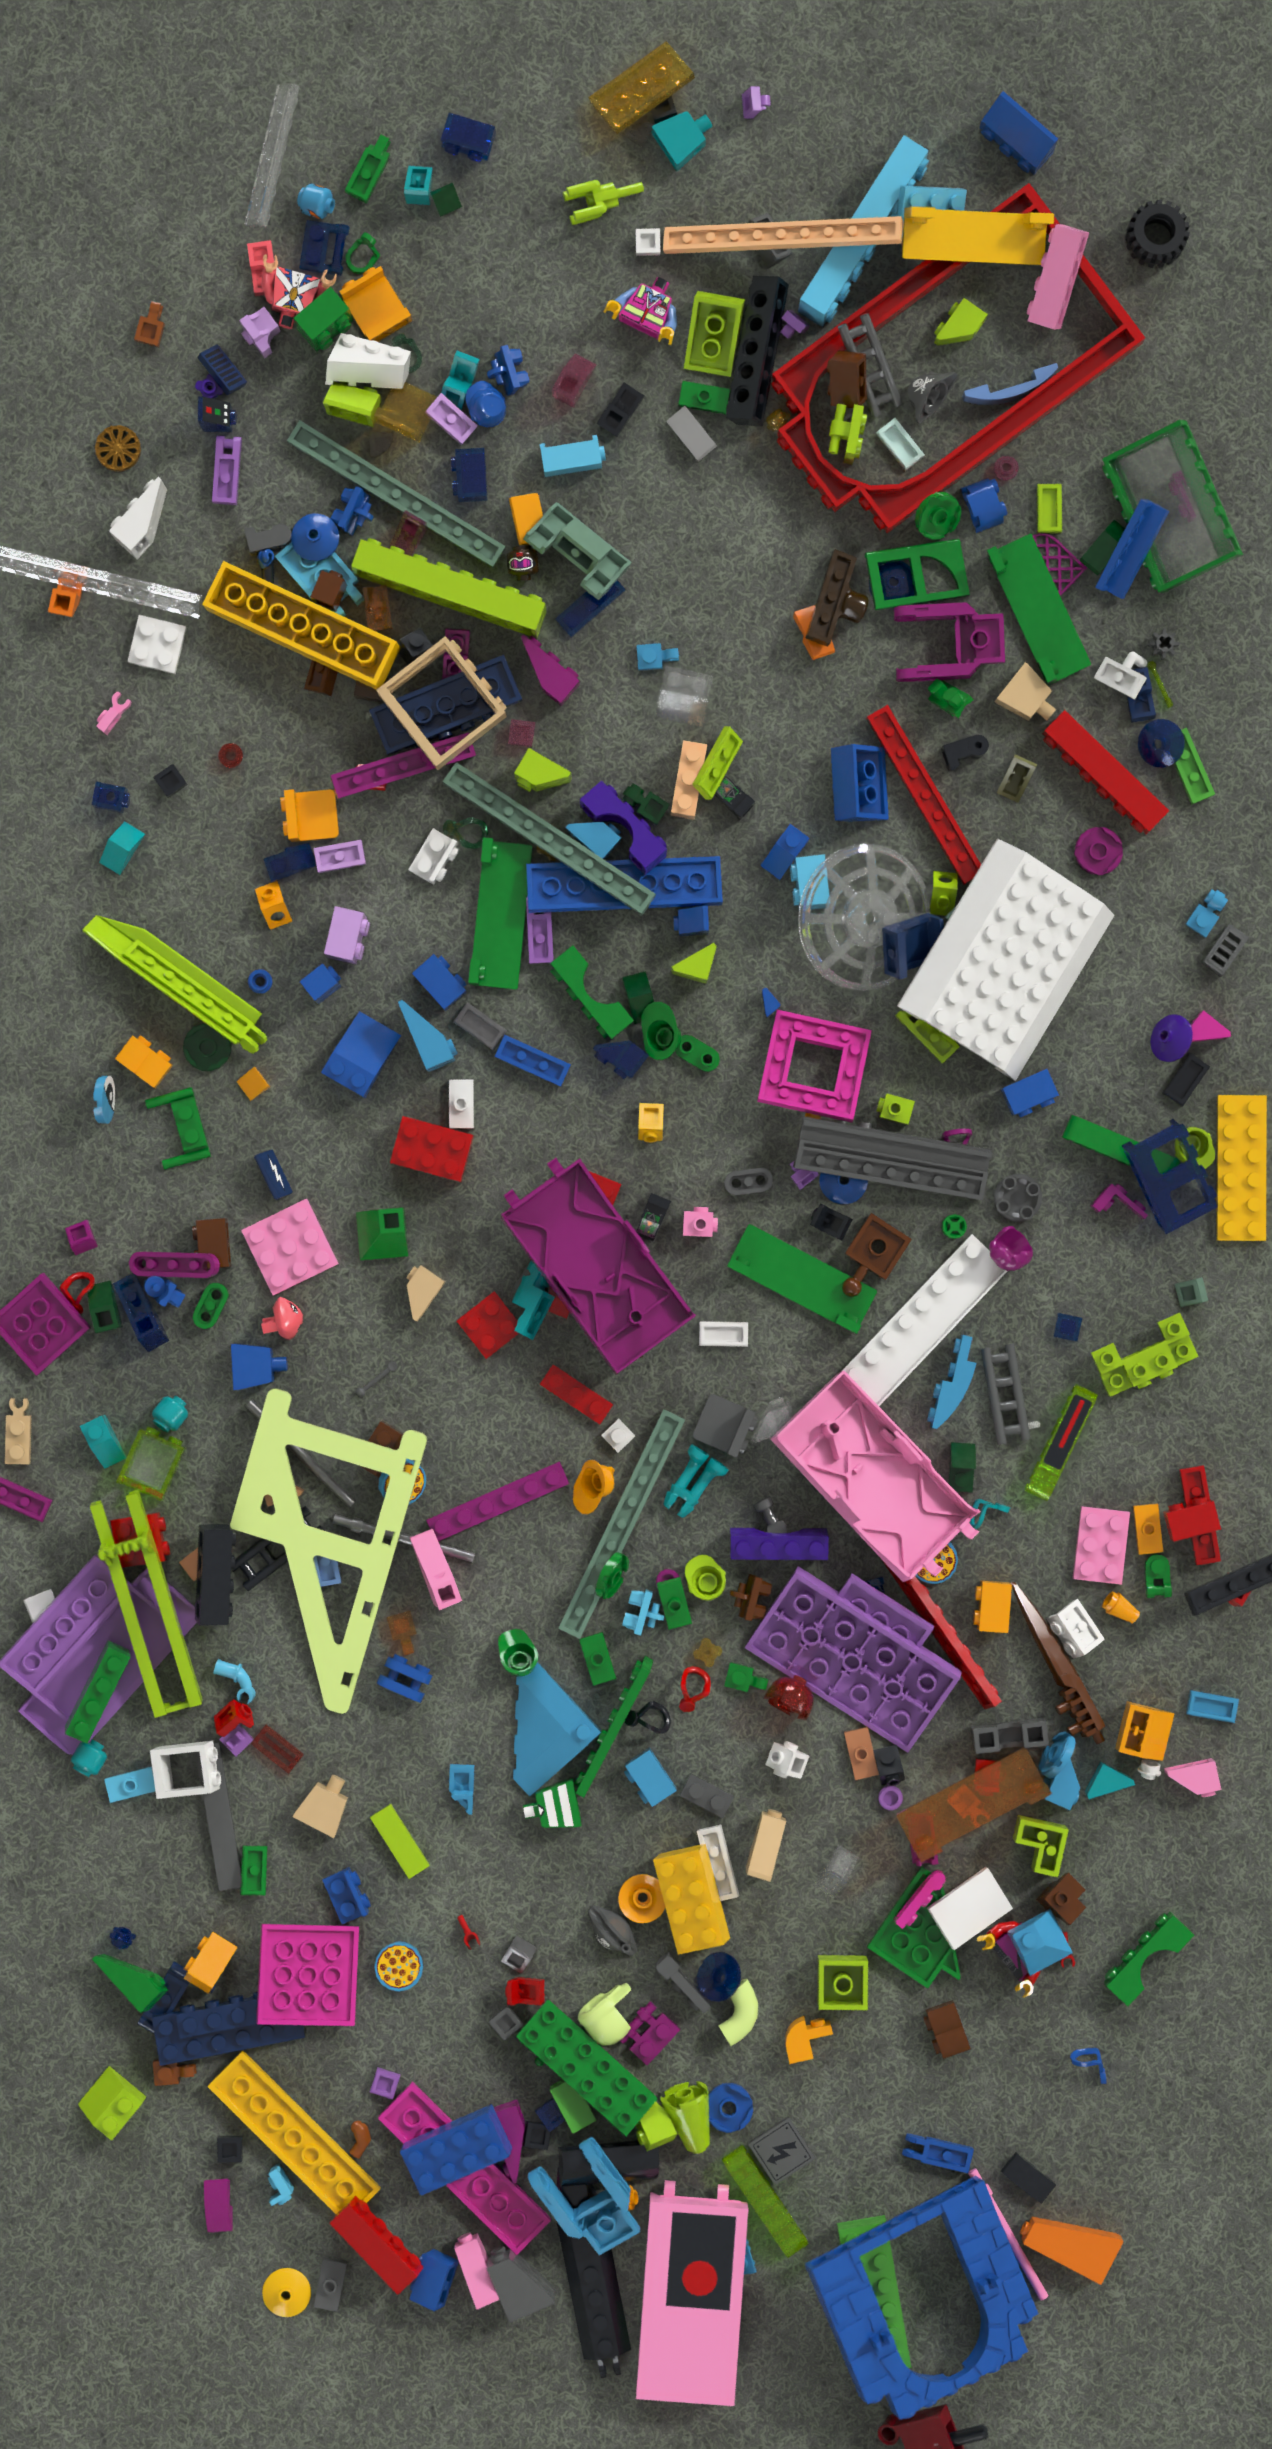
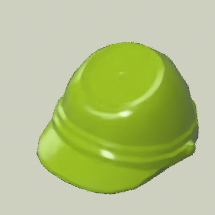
(1203, 1144)
(705, 1577)

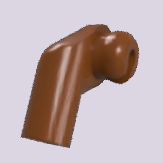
(362, 2138)

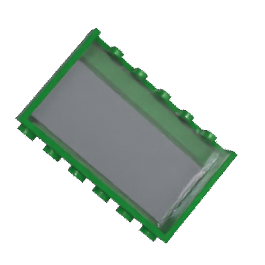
(1172, 474)

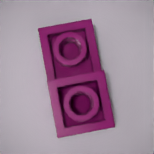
(462, 638)
(217, 2205)

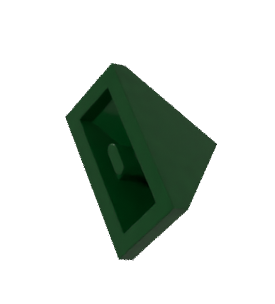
(638, 994)

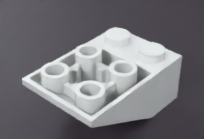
(139, 524)

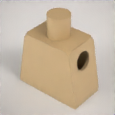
(1026, 695)
(323, 1807)

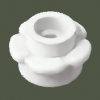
(1149, 1769)

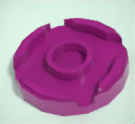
(1098, 851)

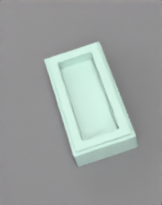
(900, 444)

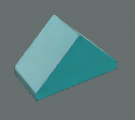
(418, 185)
(121, 847)
(1106, 1781)

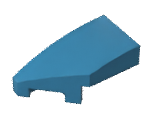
(462, 1785)

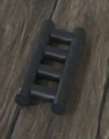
(261, 1548)

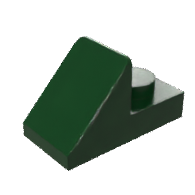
(962, 1466)

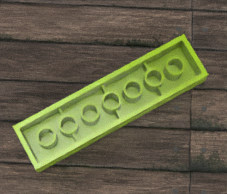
(449, 588)

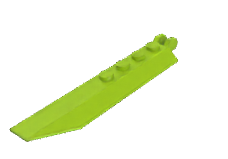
(179, 980)

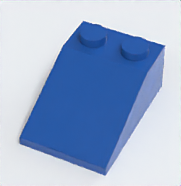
(361, 1054)

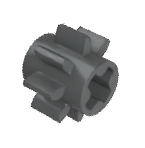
(1160, 638)

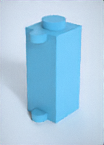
(572, 457)

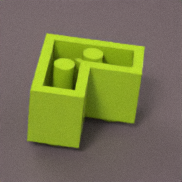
(1047, 1839)

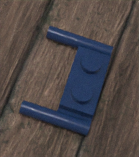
(176, 1986)

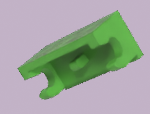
(572, 2106)

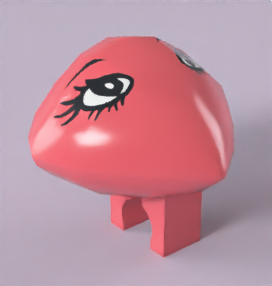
(286, 1319)

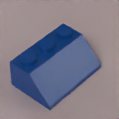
(1018, 134)
(859, 783)

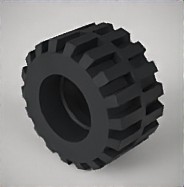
(1151, 252)

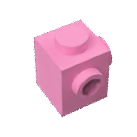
(699, 1223)

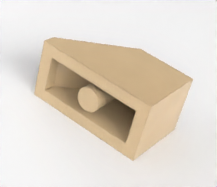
(422, 1289)

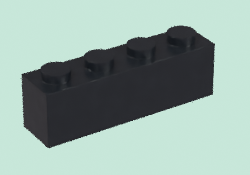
(214, 1574)

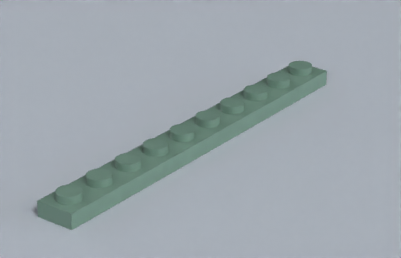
(395, 493)
(549, 838)
(622, 1520)

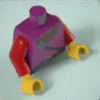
(1001, 1943)

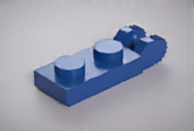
(940, 2153)

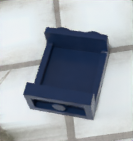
(909, 943)

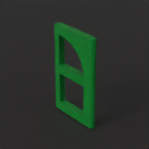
(946, 552)

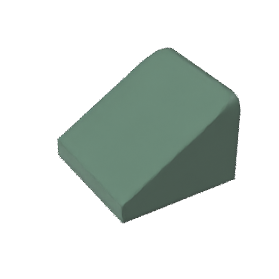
(1191, 1292)

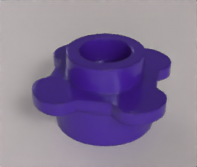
(209, 381)

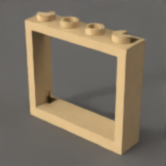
(468, 669)

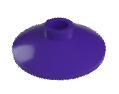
(1178, 1040)

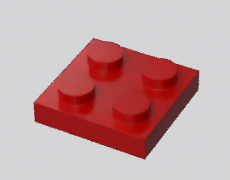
(489, 1324)

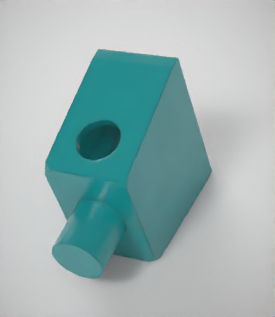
(681, 137)

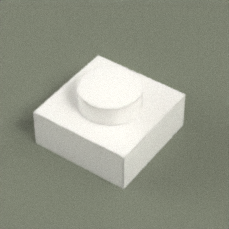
(647, 242)
(618, 1435)

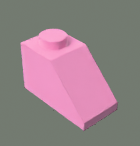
(1197, 1776)

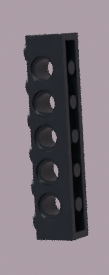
(774, 292)

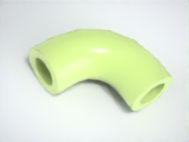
(744, 2013)

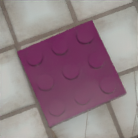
(41, 1324)

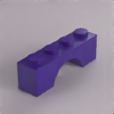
(604, 806)
(760, 1545)

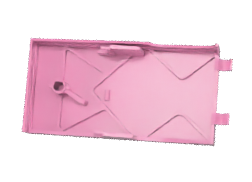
(875, 1477)

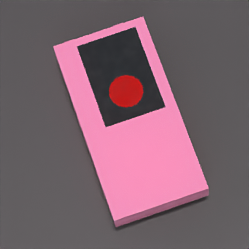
(692, 2298)

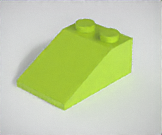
(714, 333)

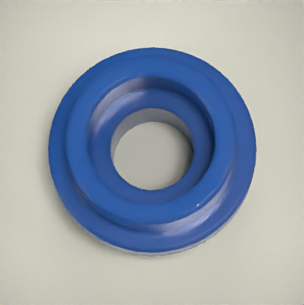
(252, 981)

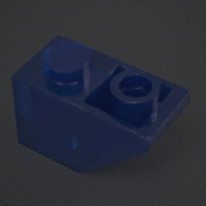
(622, 1055)

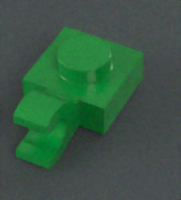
(741, 1676)

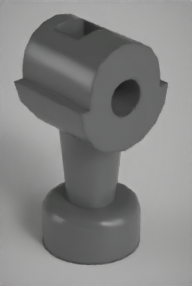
(772, 1521)

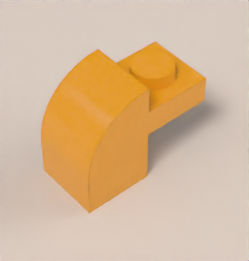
(798, 2037)

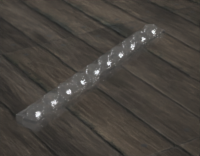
(100, 582)

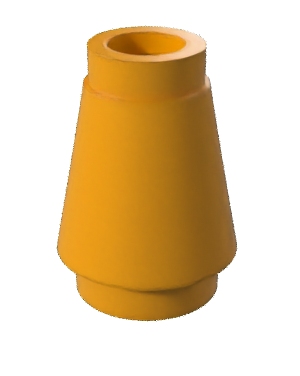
(1119, 1607)

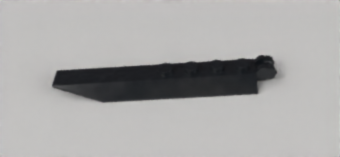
(594, 2291)

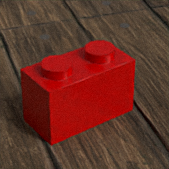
(1191, 1519)

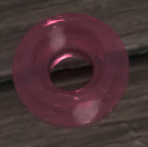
(1006, 475)

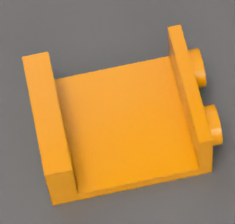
(375, 305)

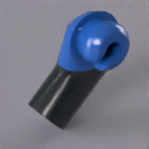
(266, 562)

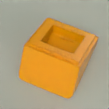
(253, 1083)

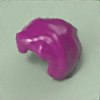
(1010, 1249)

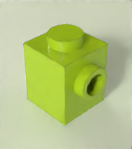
(895, 1109)

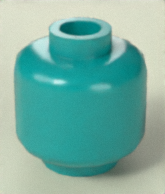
(170, 1413)
(89, 1758)

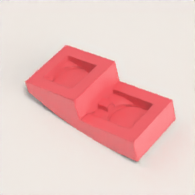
(256, 252)

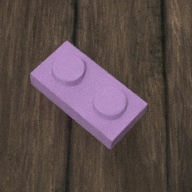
(451, 419)
(339, 856)

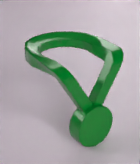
(368, 240)

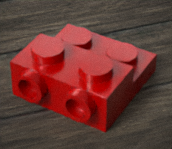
(124, 1530)

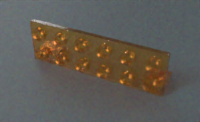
(972, 1803)

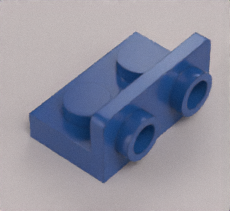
(346, 1895)

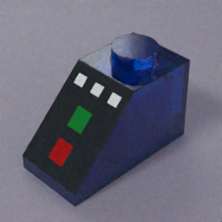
(215, 415)

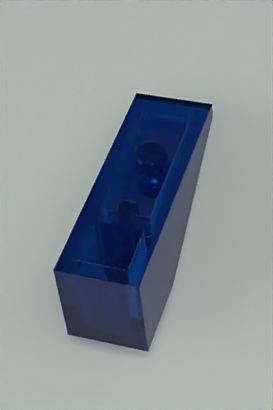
(140, 1313)

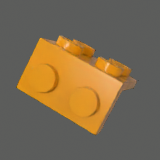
(310, 815)

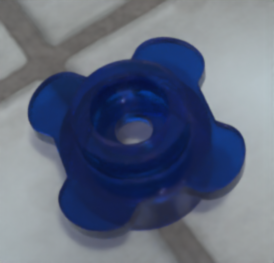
(121, 1937)

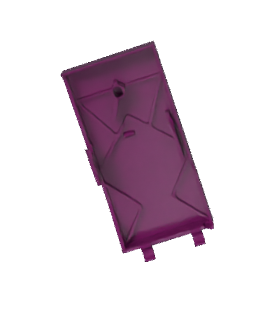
(596, 1265)

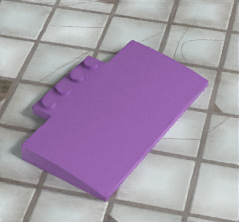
(857, 1654)

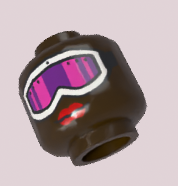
(522, 562)

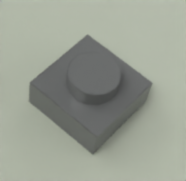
(505, 2022)

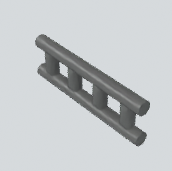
(884, 370)
(998, 1407)

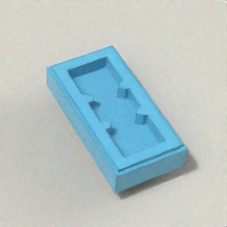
(130, 1784)

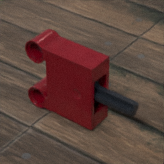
(929, 2430)

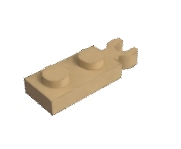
(18, 1435)

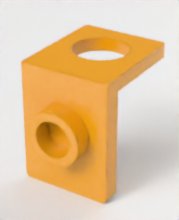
(272, 901)

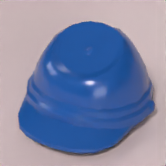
(485, 404)

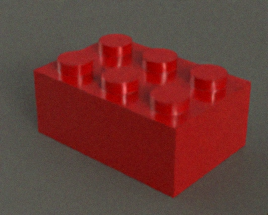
(432, 1149)

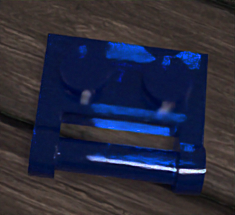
(316, 245)

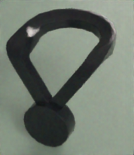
(633, 1717)

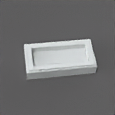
(723, 1334)

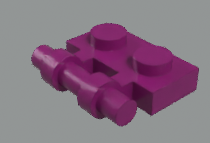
(654, 2038)

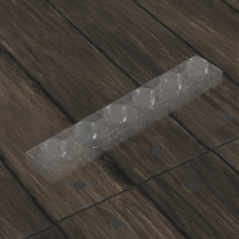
(272, 155)

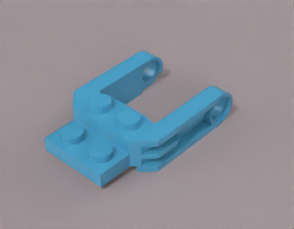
(599, 2219)

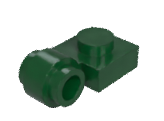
(651, 807)

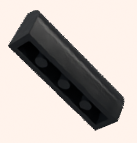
(628, 2158)

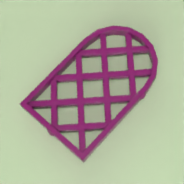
(1070, 556)

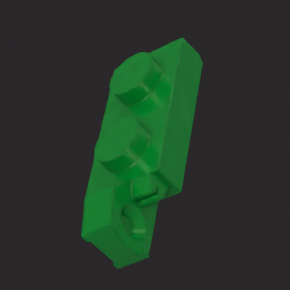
(369, 170)

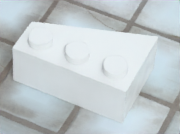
(367, 362)

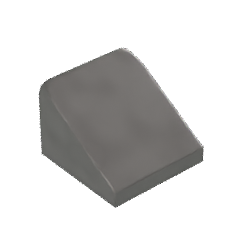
(519, 1954)

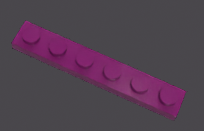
(394, 768)
(498, 1501)

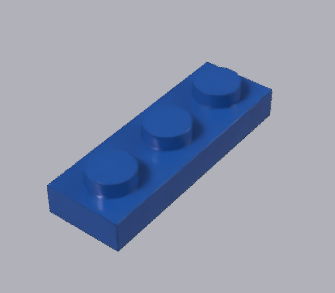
(532, 1060)

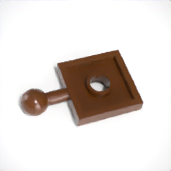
(862, 1253)

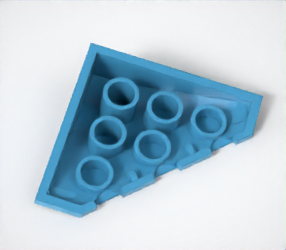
(548, 1729)

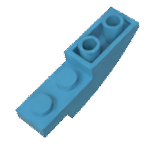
(951, 1393)

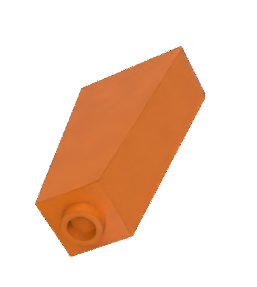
(1074, 2246)

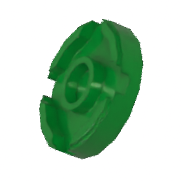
(938, 515)
(610, 1576)

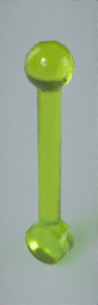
(1151, 665)

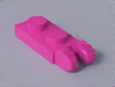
(920, 1898)

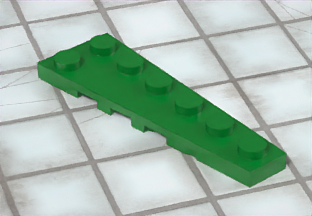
(617, 1717)

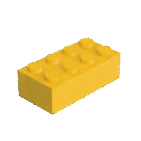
(691, 1899)

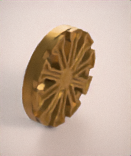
(118, 448)

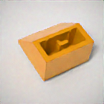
(1144, 1731)

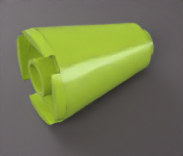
(689, 2114)

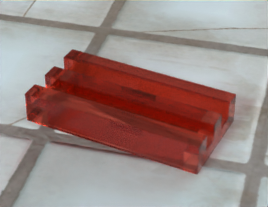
(283, 1741)

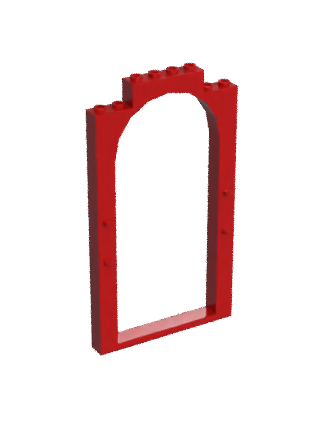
(897, 502)

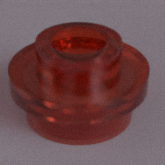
(223, 755)

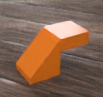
(64, 600)

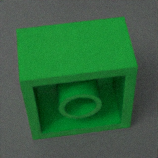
(324, 320)

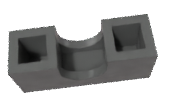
(1002, 1735)

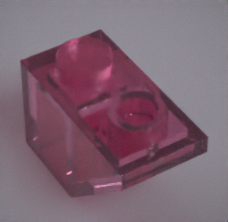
(573, 380)

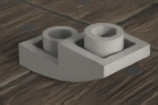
(691, 433)

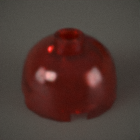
(791, 1696)

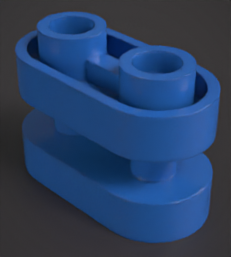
(398, 1665)

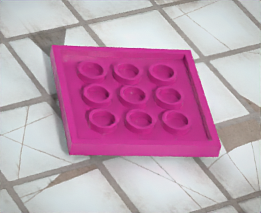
(307, 1975)

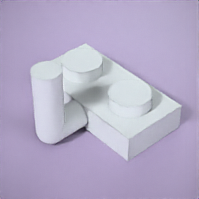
(1121, 676)

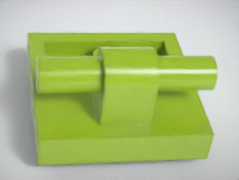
(848, 431)

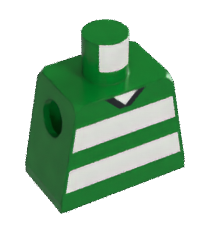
(556, 1806)

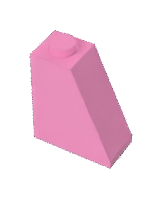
(473, 2262)

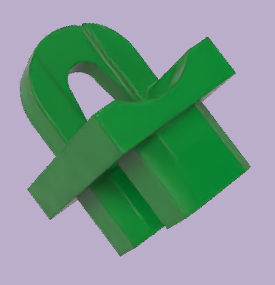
(948, 697)

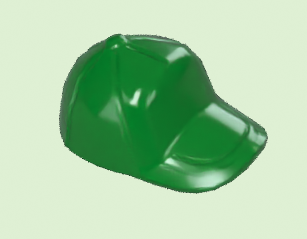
(517, 1652)

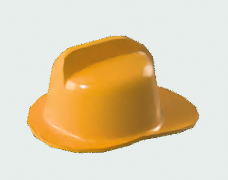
(592, 1485)

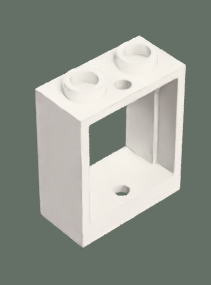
(163, 1774)

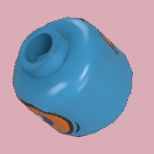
(315, 201)

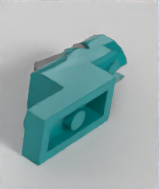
(533, 1299)

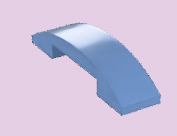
(982, 395)

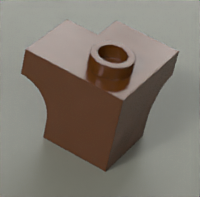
(1063, 1898)

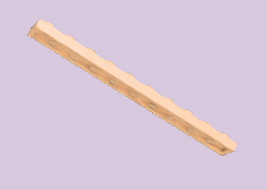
(783, 235)

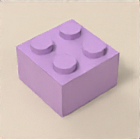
(346, 935)

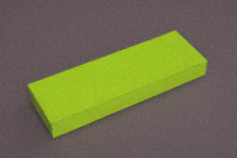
(717, 763)
(399, 1841)

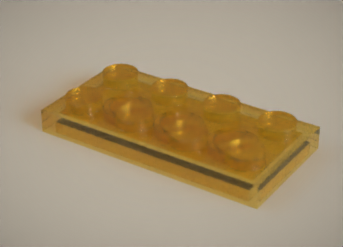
(641, 87)

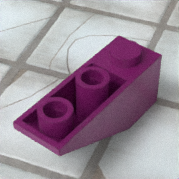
(552, 677)
(513, 2124)

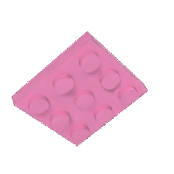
(290, 1247)

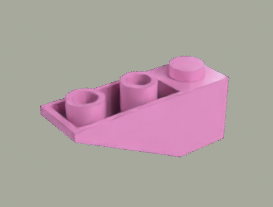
(435, 1570)

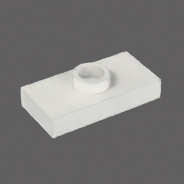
(461, 1104)

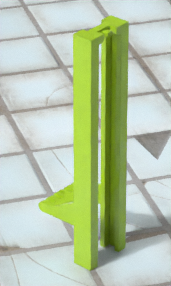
(109, 1553)

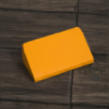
(526, 513)

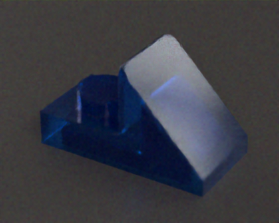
(290, 862)

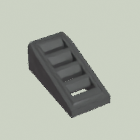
(1211, 964)

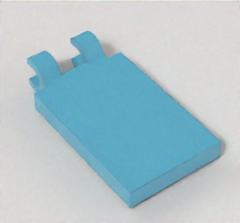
(307, 572)

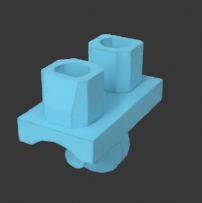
(636, 1622)

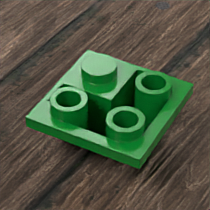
(382, 1233)

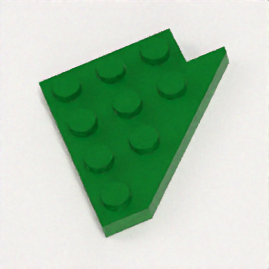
(919, 1948)

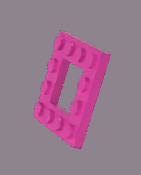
(854, 1046)

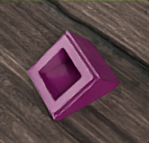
(81, 1237)

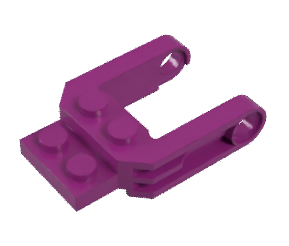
(977, 640)

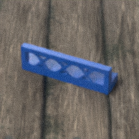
(1132, 548)

